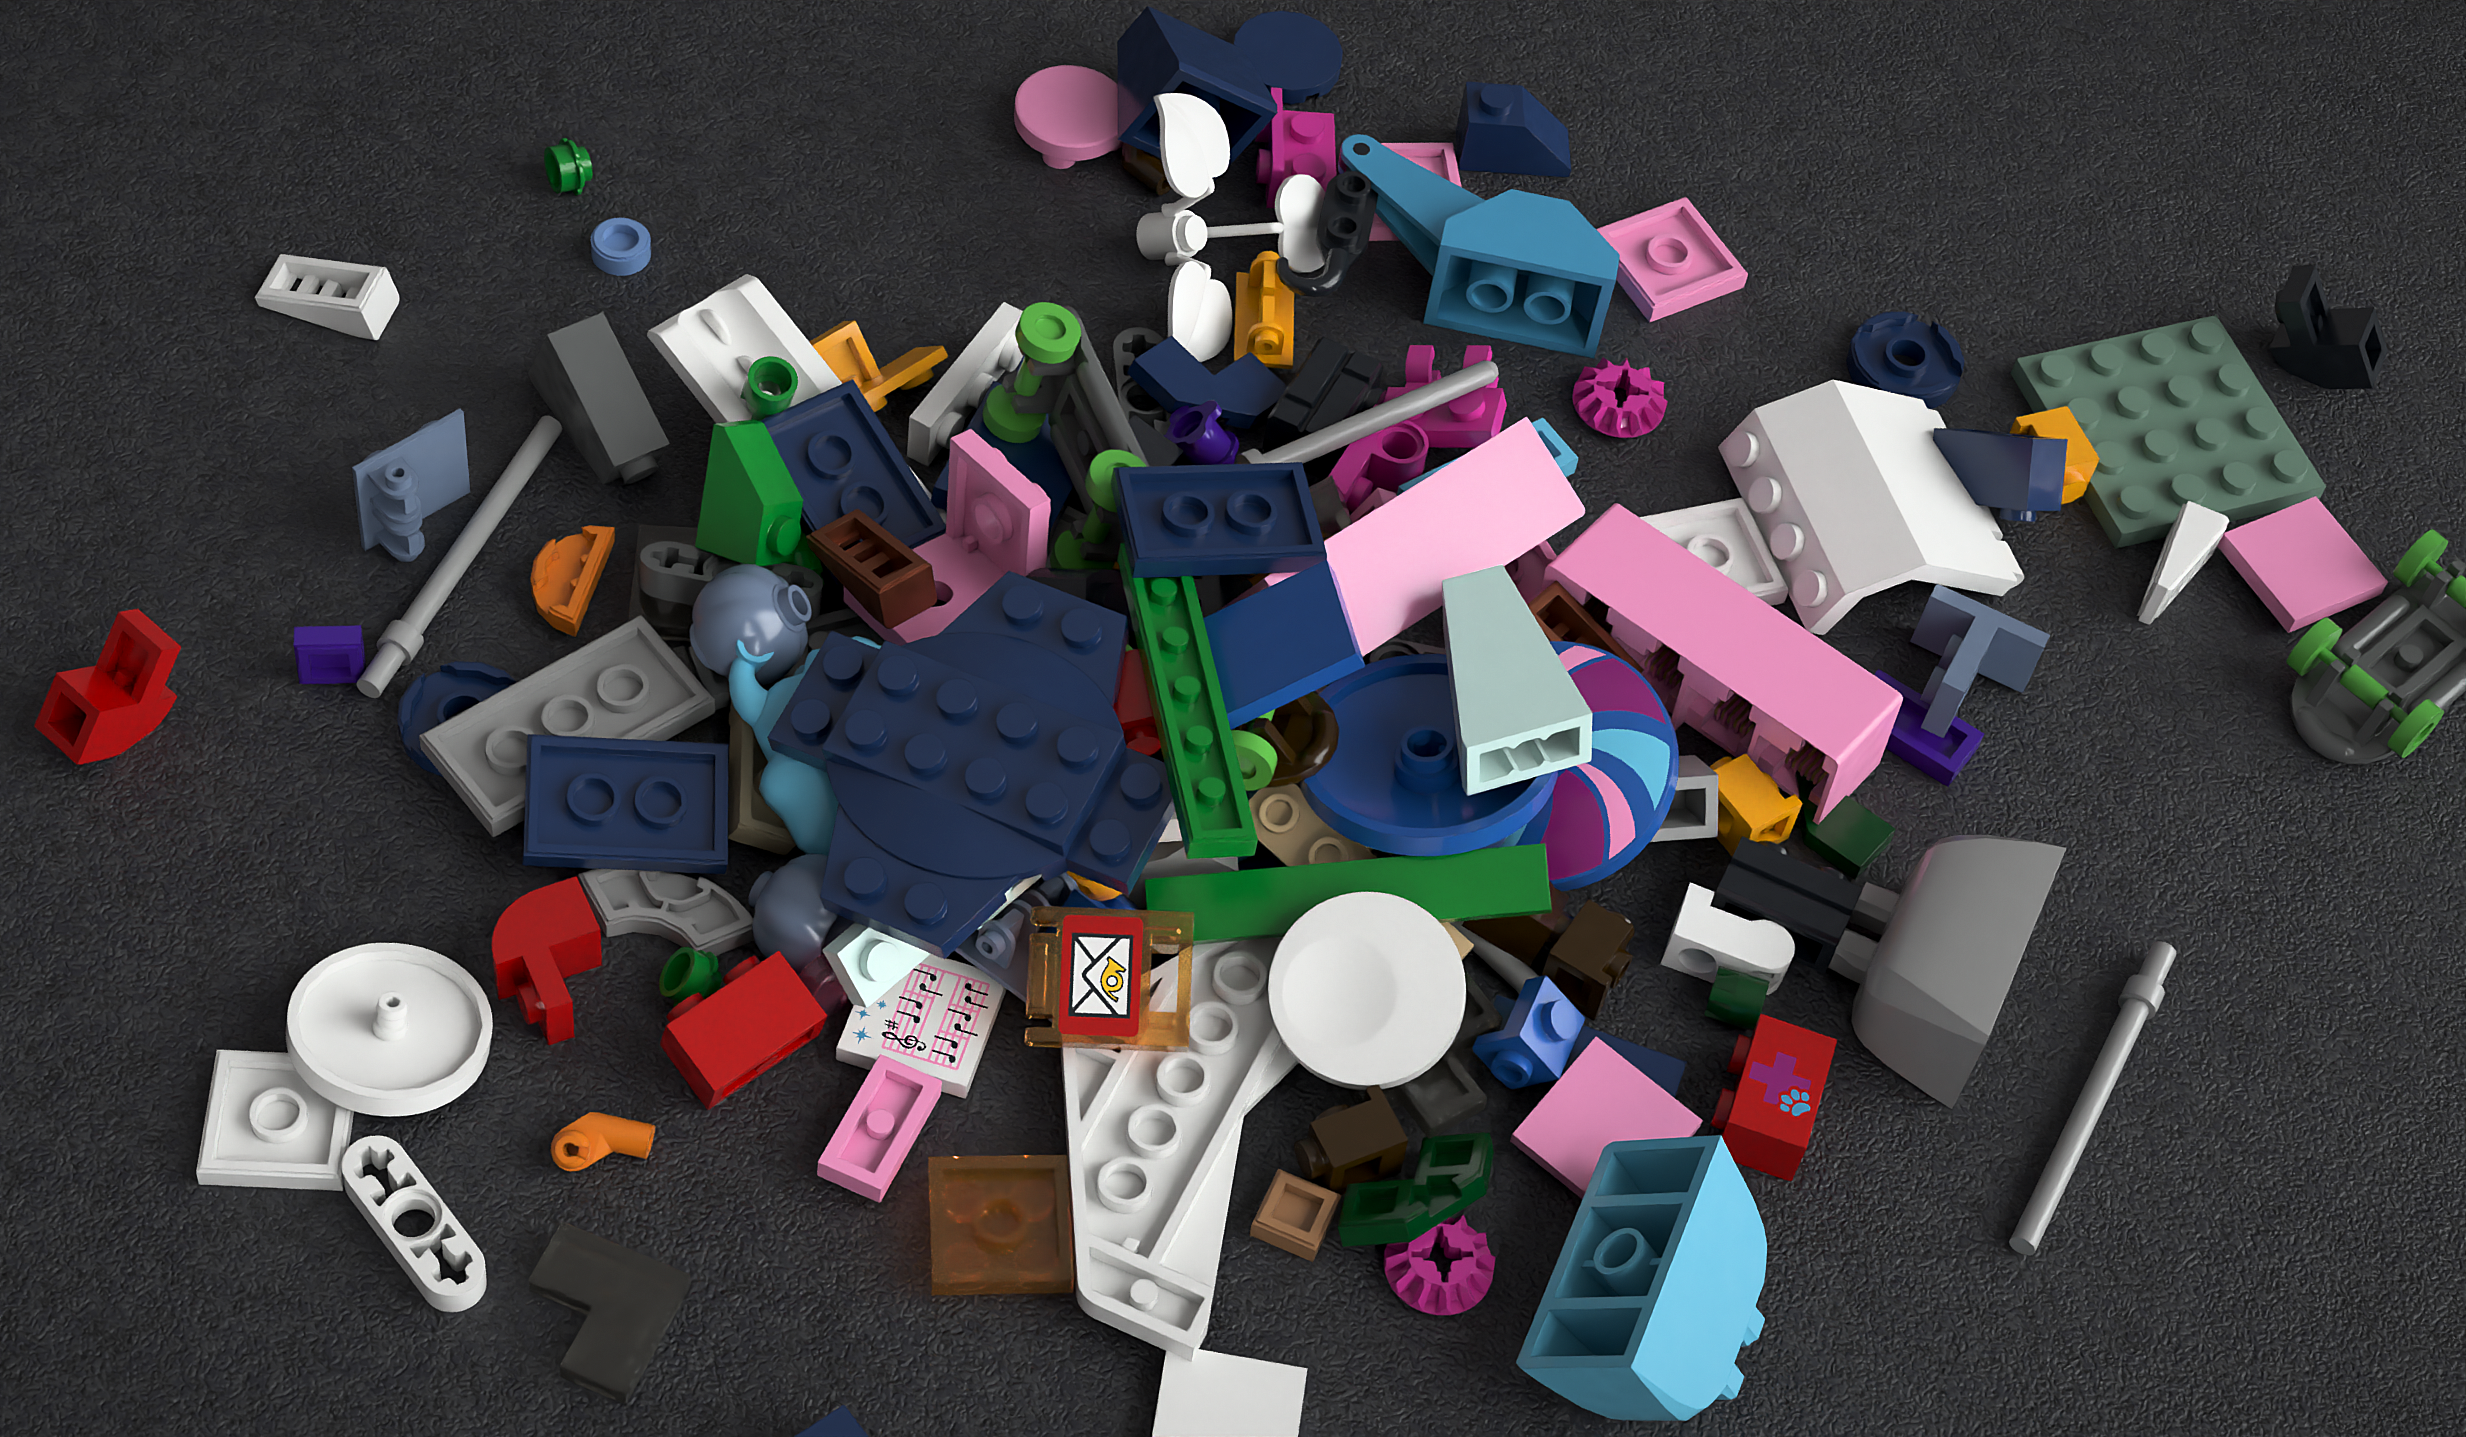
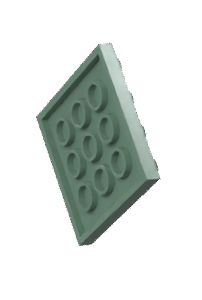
(2171, 426)

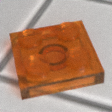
(1000, 1225)

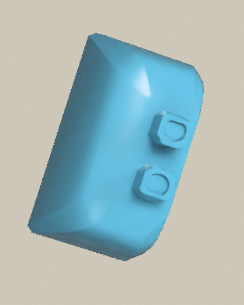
(1653, 1284)

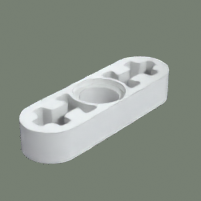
(414, 1253)

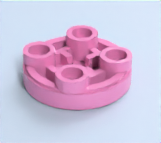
(1068, 114)

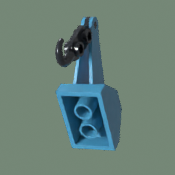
(1499, 266)

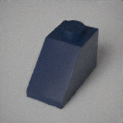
(1509, 132)
(2007, 469)

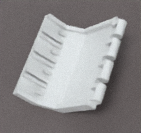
(1861, 500)

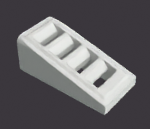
(363, 311)
(2182, 556)

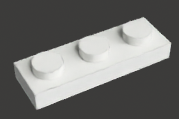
(964, 385)

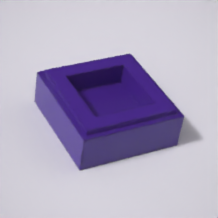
(329, 654)

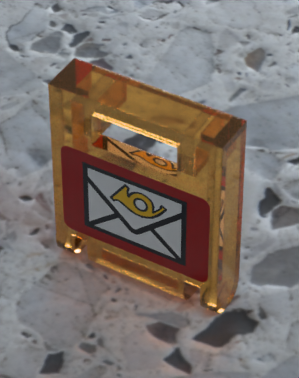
(1098, 978)

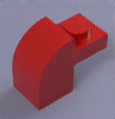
(119, 700)
(538, 945)

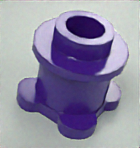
(1201, 436)

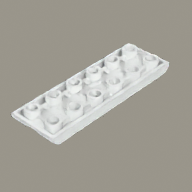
(722, 338)

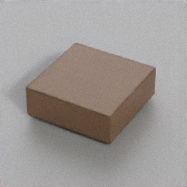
(1295, 1215)

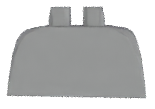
(1944, 954)

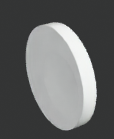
(1367, 990)
(388, 1029)

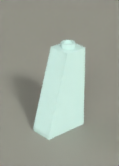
(1507, 686)

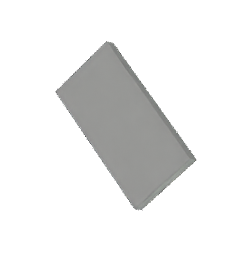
(610, 688)

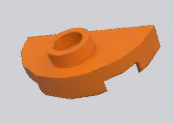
(568, 574)

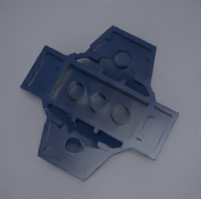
(976, 763)

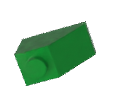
(748, 498)

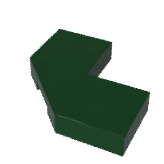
(1847, 836)
(1447, 1179)

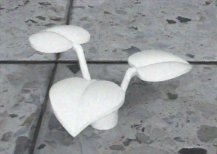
(1192, 153)

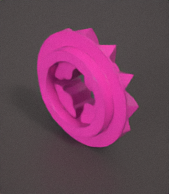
(1597, 406)
(1420, 1283)

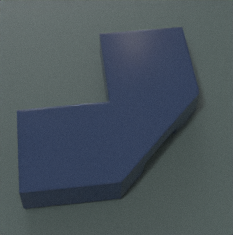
(1176, 379)

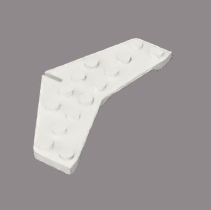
(1160, 1145)

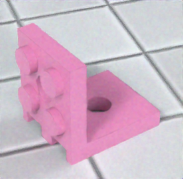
(992, 527)

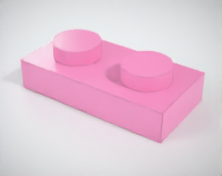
(879, 1128)

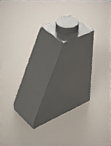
(599, 400)

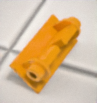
(1264, 314)

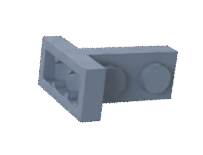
(1971, 642)

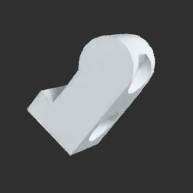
(1714, 938)

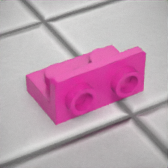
(1295, 146)

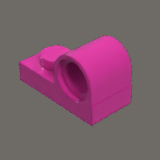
(1381, 462)

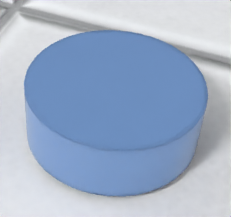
(620, 246)

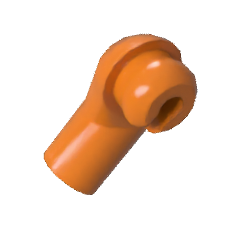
(598, 1136)

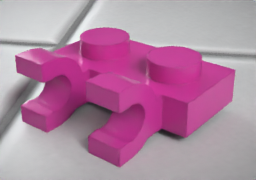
(1464, 420)

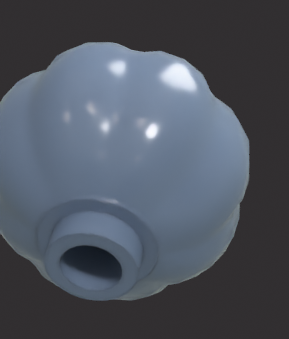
(757, 610)
(791, 914)

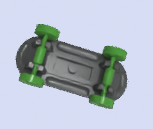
(1085, 421)
(2392, 671)

